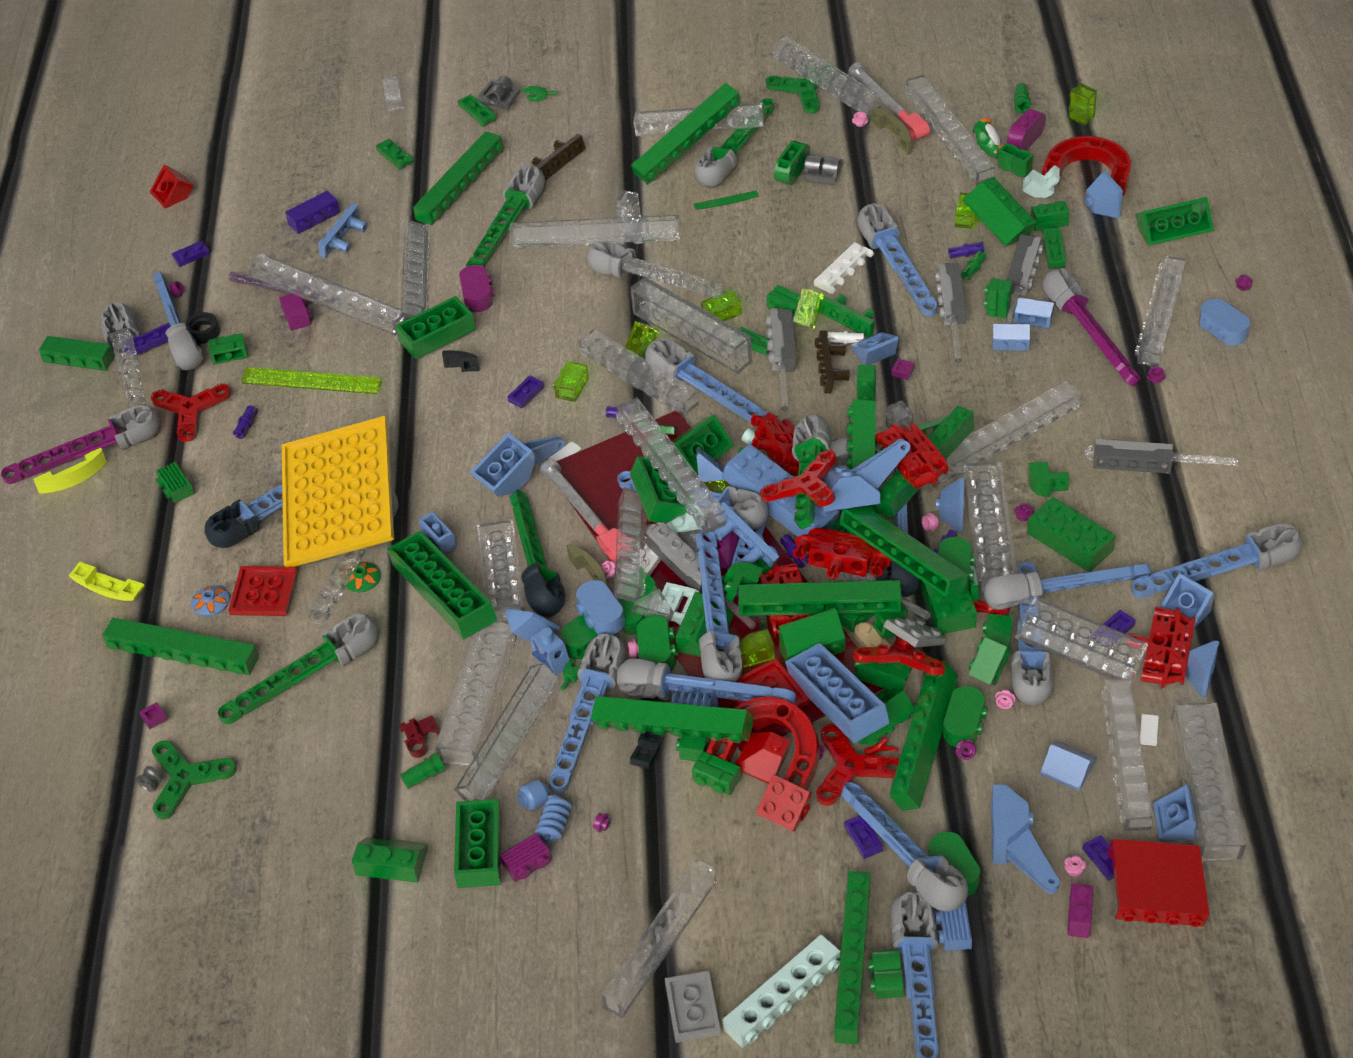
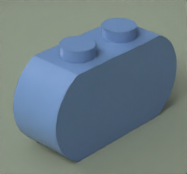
(1224, 321)
(599, 608)

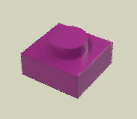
(902, 369)
(153, 715)

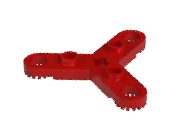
(189, 417)
(807, 483)
(900, 652)
(843, 753)

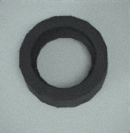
(200, 319)

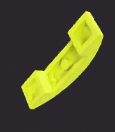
(72, 476)
(105, 585)

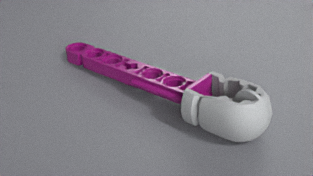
(1069, 297)
(139, 420)

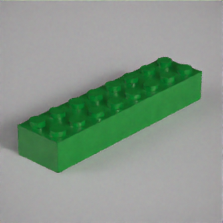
(442, 585)

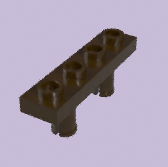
(564, 153)
(828, 373)

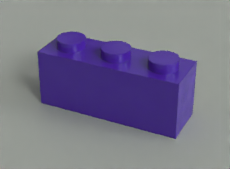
(312, 212)

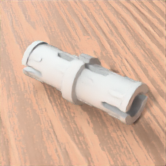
(845, 337)

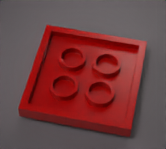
(263, 591)
(774, 676)

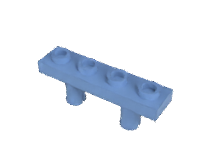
(342, 225)
(754, 540)

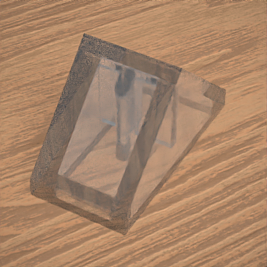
(653, 604)

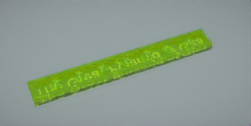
(311, 380)

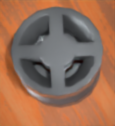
(149, 778)

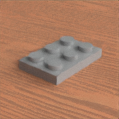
(915, 631)
(692, 1006)

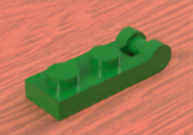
(476, 110)
(394, 154)

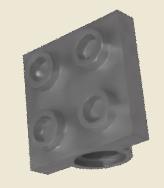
(499, 93)
(822, 169)

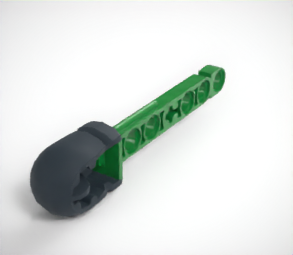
(541, 584)

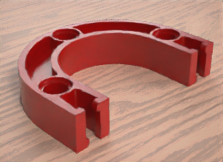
(1094, 149)
(806, 739)

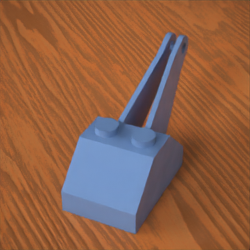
(512, 462)
(860, 484)
(1014, 839)

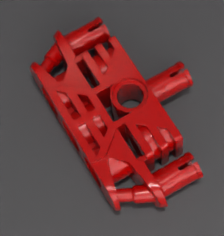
(776, 440)
(921, 460)
(840, 553)
(780, 576)
(1167, 647)

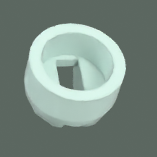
(748, 436)

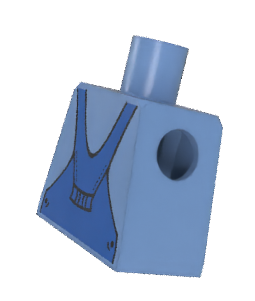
(546, 645)

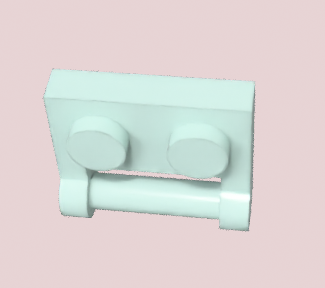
(674, 595)

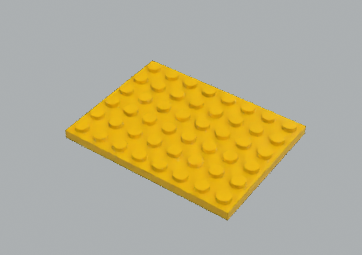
(336, 492)

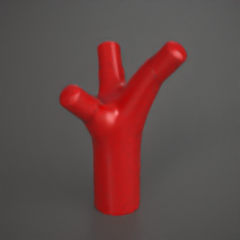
(880, 747)

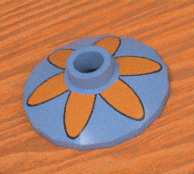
(210, 600)

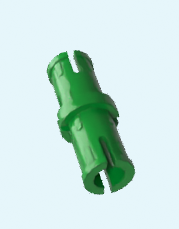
(973, 265)

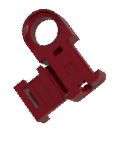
(415, 733)

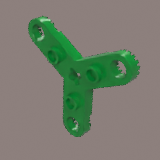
(802, 87)
(196, 773)

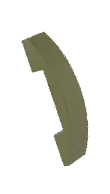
(885, 119)
(582, 559)

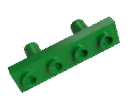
(849, 318)

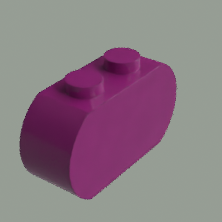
(1026, 129)
(476, 288)

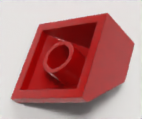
(171, 187)
(763, 755)

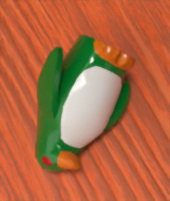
(987, 137)

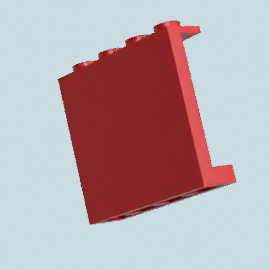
(1159, 882)

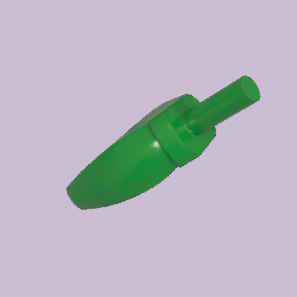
(539, 93)
(570, 673)

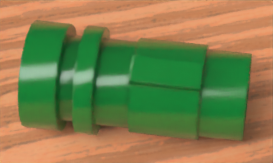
(1021, 98)
(422, 771)

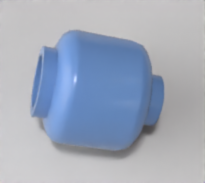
(533, 795)

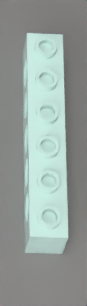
(818, 951)

